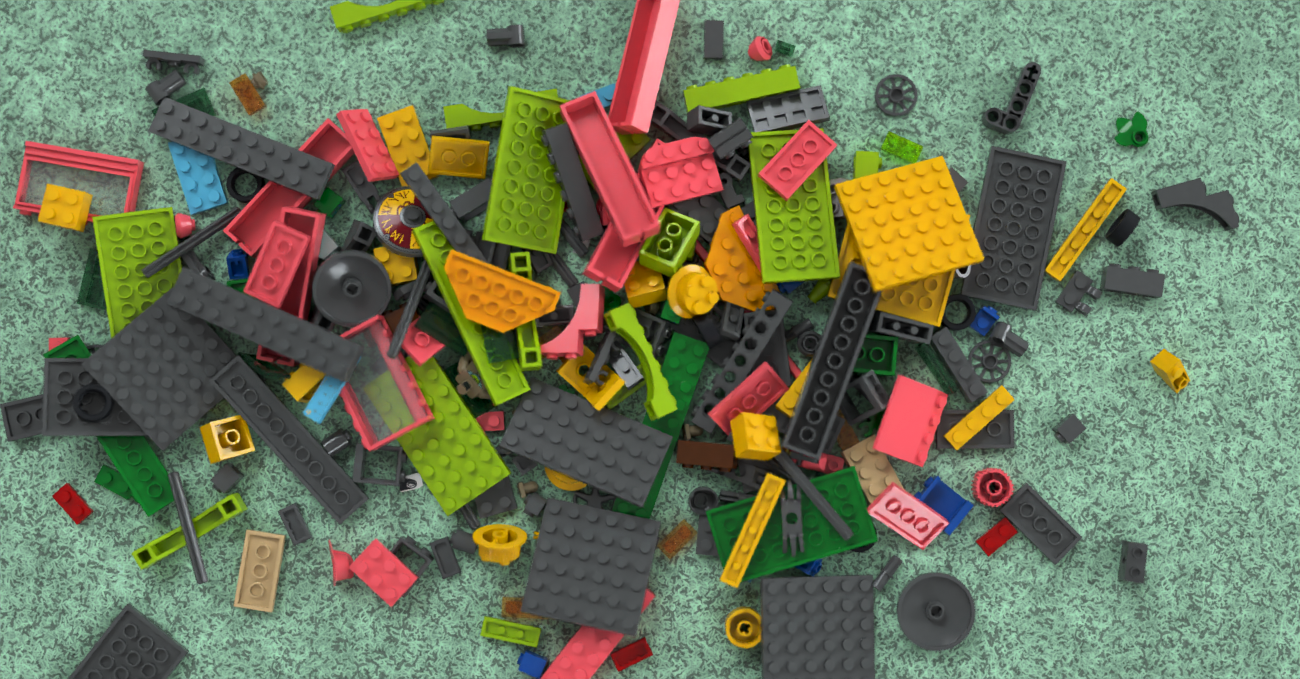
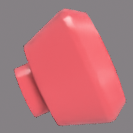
(760, 49)
(184, 225)

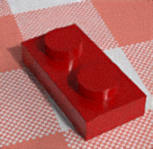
(72, 503)
(996, 536)

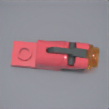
(826, 464)

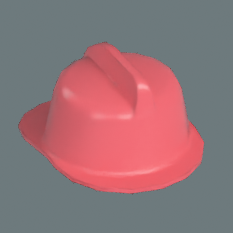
(340, 562)

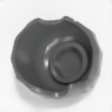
(702, 499)

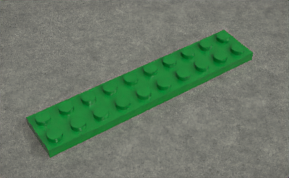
(682, 371)
(129, 454)

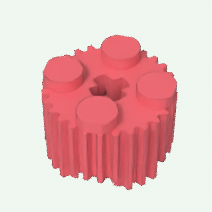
(981, 487)

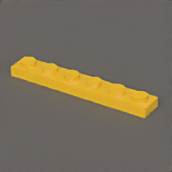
(1085, 229)
(752, 530)

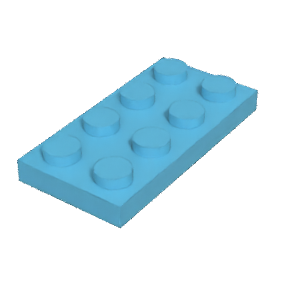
(198, 179)

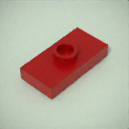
(631, 654)

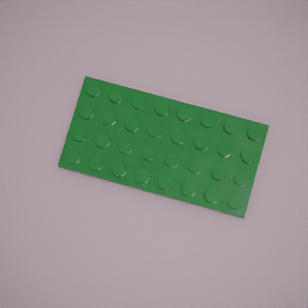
(820, 538)

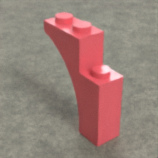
(586, 321)

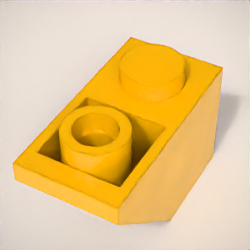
(1170, 370)

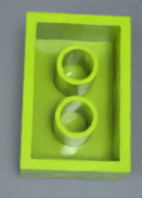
(671, 246)

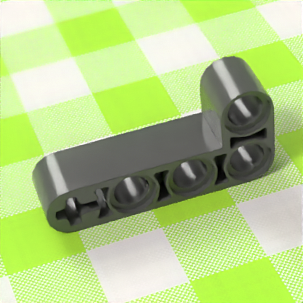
(1016, 97)

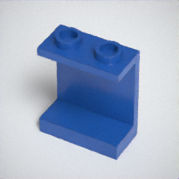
(945, 502)

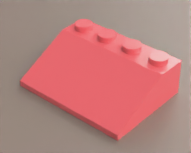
(910, 421)

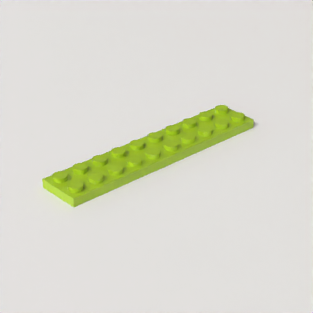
(502, 378)

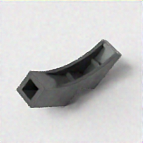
(1193, 195)

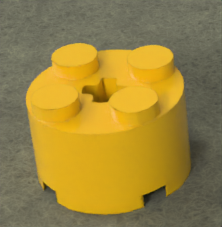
(733, 623)

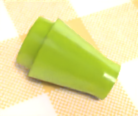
(820, 290)

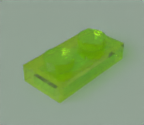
(901, 147)

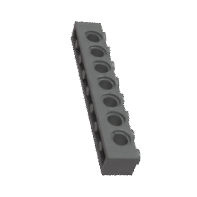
(782, 305)

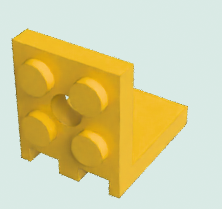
(595, 394)

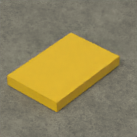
(458, 157)

